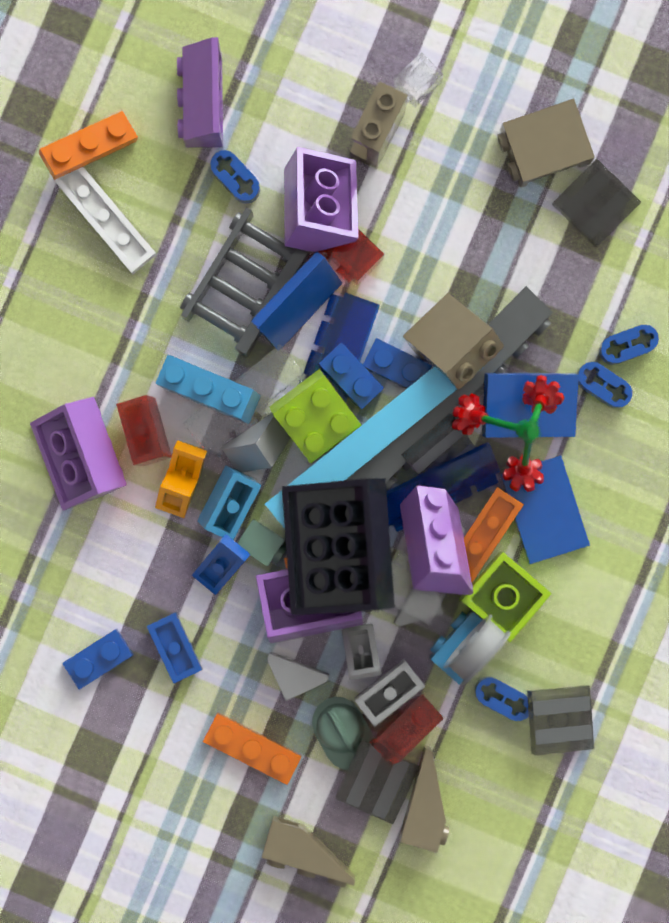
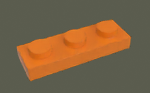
(88, 145)
(489, 529)
(252, 748)

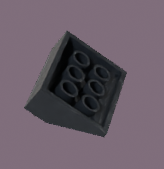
(338, 546)

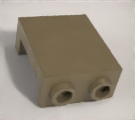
(378, 124)
(545, 142)
(454, 340)

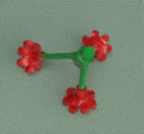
(542, 398)

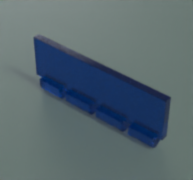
(352, 327)
(456, 476)

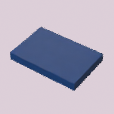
(297, 300)
(504, 401)
(550, 516)

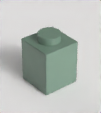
(262, 543)

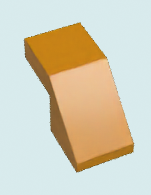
(181, 479)

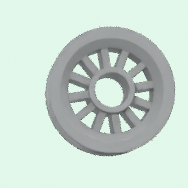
(476, 649)

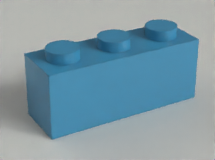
(208, 389)

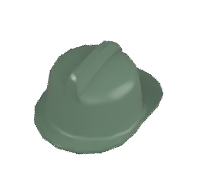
(339, 729)

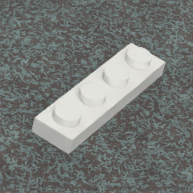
(106, 219)

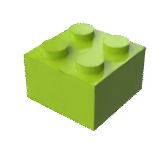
(315, 416)
(506, 594)

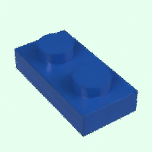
(395, 364)
(350, 376)
(220, 564)
(174, 647)
(97, 659)

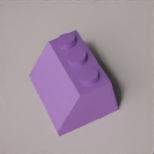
(201, 94)
(319, 201)
(78, 453)
(435, 542)
(277, 615)

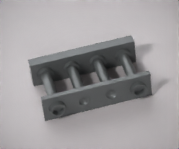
(244, 336)

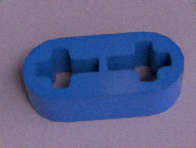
(240, 171)
(631, 351)
(608, 378)
(499, 705)

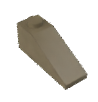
(425, 815)

